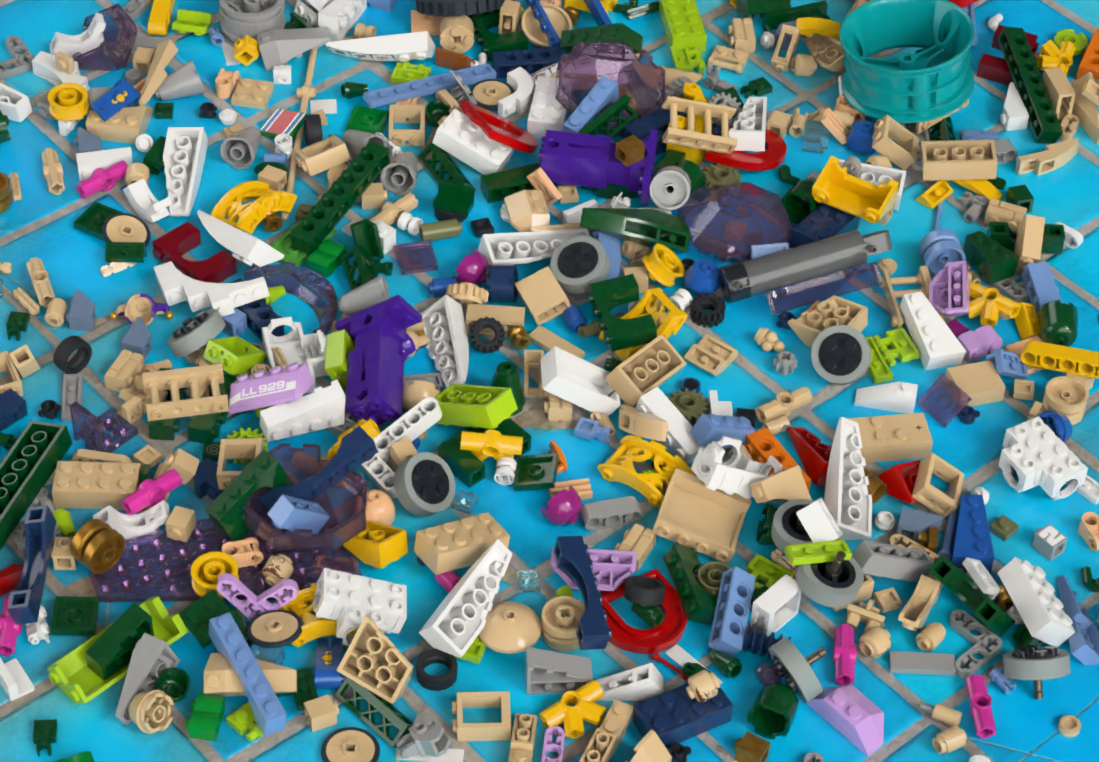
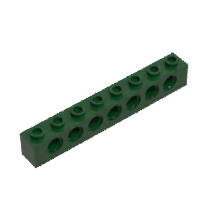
(1030, 85)
(339, 198)

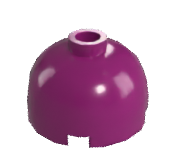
(472, 269)
(563, 507)

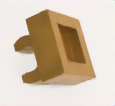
(929, 540)

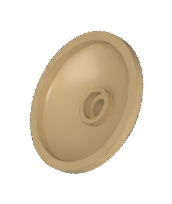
(531, 27)
(510, 627)

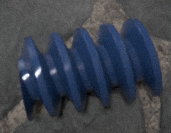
(760, 641)

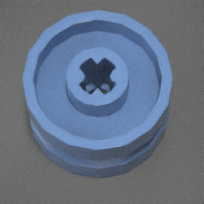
(940, 248)

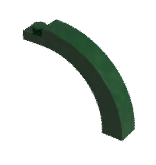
(614, 190)

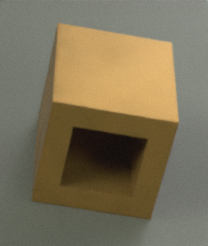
(630, 150)
(751, 748)

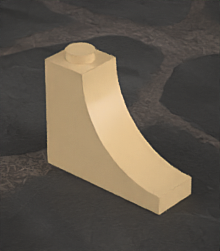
(781, 486)

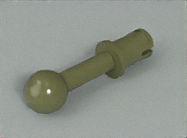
(593, 328)

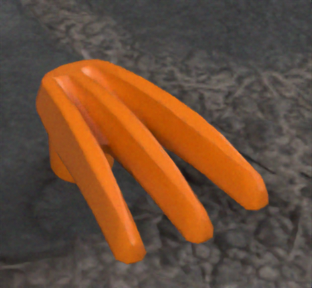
(562, 466)

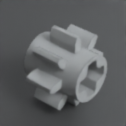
(785, 362)

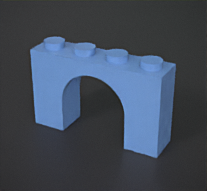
(596, 102)

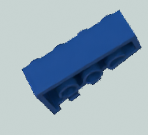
(972, 533)

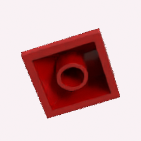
(901, 480)

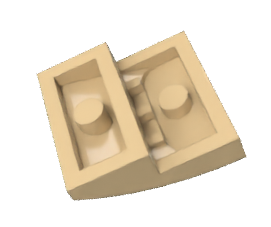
(711, 355)

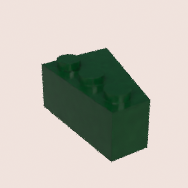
(749, 8)
(990, 257)
(116, 645)

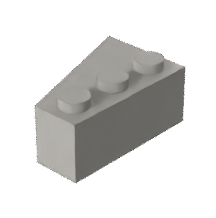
(555, 672)

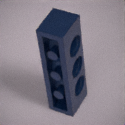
(529, 59)
(259, 316)

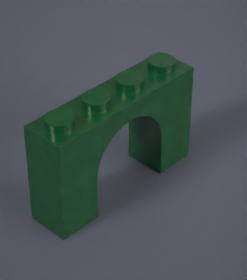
(611, 34)
(494, 42)
(620, 332)
(465, 464)
(228, 506)
(962, 586)

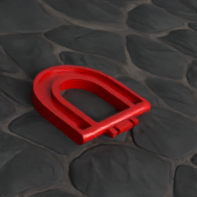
(500, 128)
(771, 158)
(648, 640)

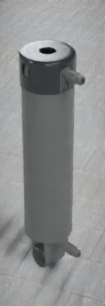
(800, 264)

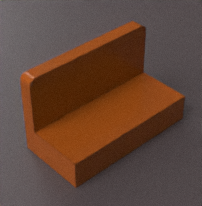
(452, 60)

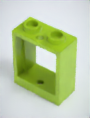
(233, 355)
(336, 359)

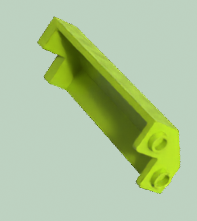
(81, 683)

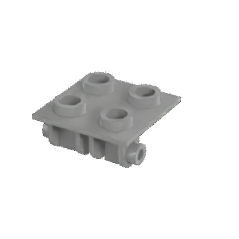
(461, 92)

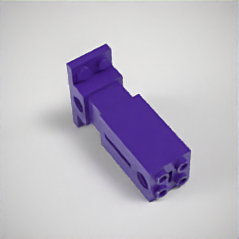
(592, 162)
(375, 365)

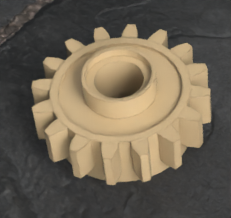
(467, 293)

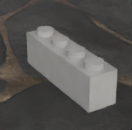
(892, 561)

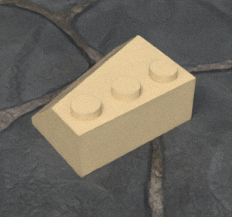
(121, 127)
(827, 314)
(376, 663)

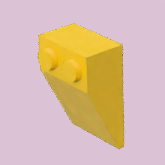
(378, 544)

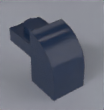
(204, 482)

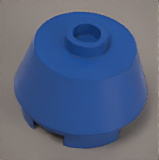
(861, 138)
(702, 277)
(1057, 423)

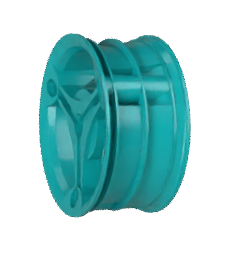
(909, 84)

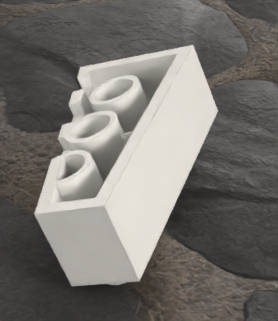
(14, 104)

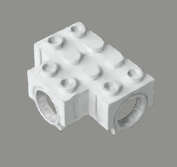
(296, 347)
(1040, 460)
(734, 474)
(351, 597)

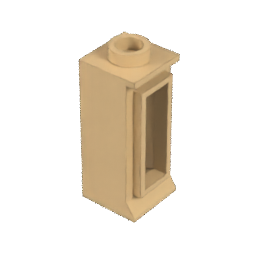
(783, 64)
(532, 361)

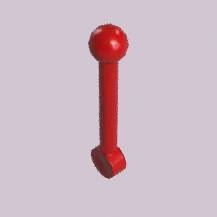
(656, 657)

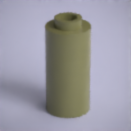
(440, 230)

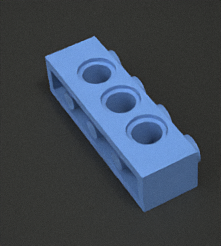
(732, 611)

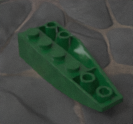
(639, 226)

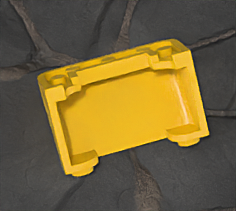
(691, 92)
(853, 194)

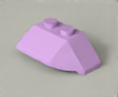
(950, 290)
(609, 568)
(852, 716)

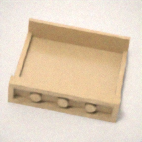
(701, 516)

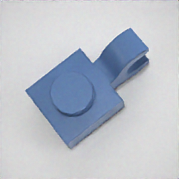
(590, 428)

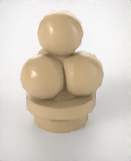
(768, 340)

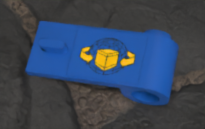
(116, 99)
(328, 659)

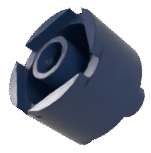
(502, 283)

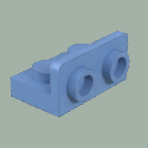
(978, 135)
(1008, 364)

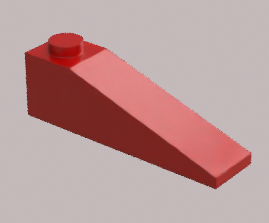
(811, 453)

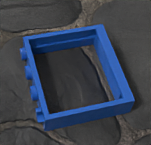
(594, 7)

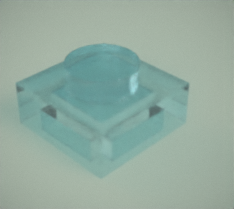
(464, 501)
(528, 581)

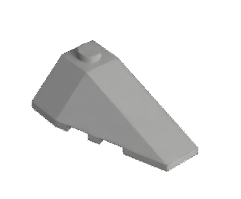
(284, 44)
(145, 667)

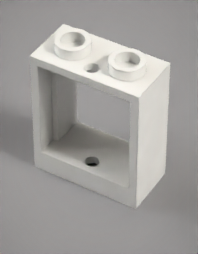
(776, 606)

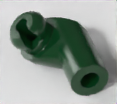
(621, 8)
(785, 175)
(1088, 581)
(692, 668)

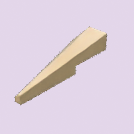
(164, 53)

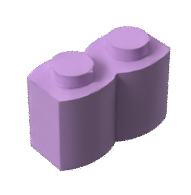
(980, 342)

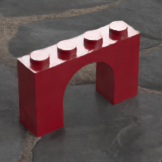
(996, 68)
(184, 239)

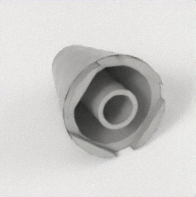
(181, 83)
(357, 139)
(241, 148)
(400, 174)
(365, 296)

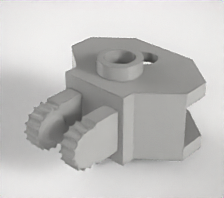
(424, 738)

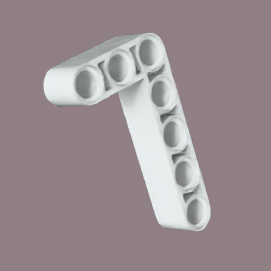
(389, 436)

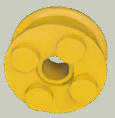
(68, 102)
(663, 265)
(208, 568)

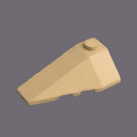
(1086, 109)
(223, 681)

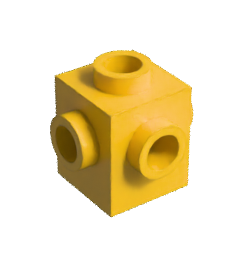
(246, 50)

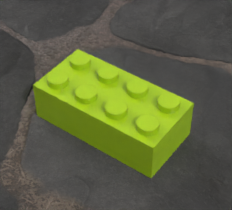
(682, 23)
(475, 405)

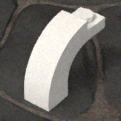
(80, 43)
(523, 93)
(145, 203)
(136, 524)

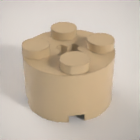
(457, 33)

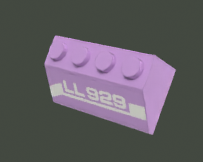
(269, 387)

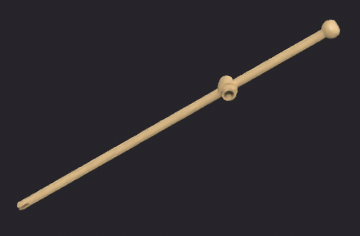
(306, 93)

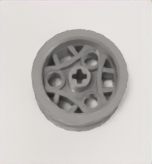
(250, 18)

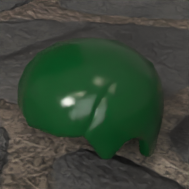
(435, 112)
(174, 683)

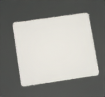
(329, 106)

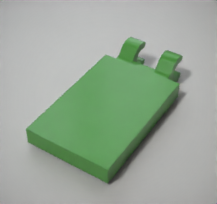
(292, 255)

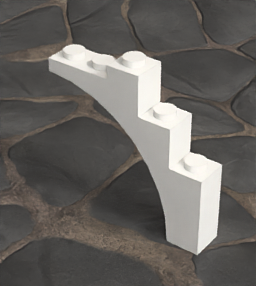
(45, 67)
(200, 295)

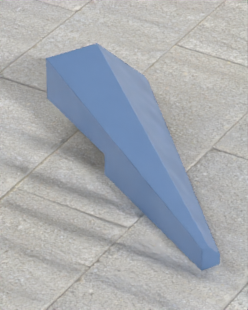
(1085, 640)

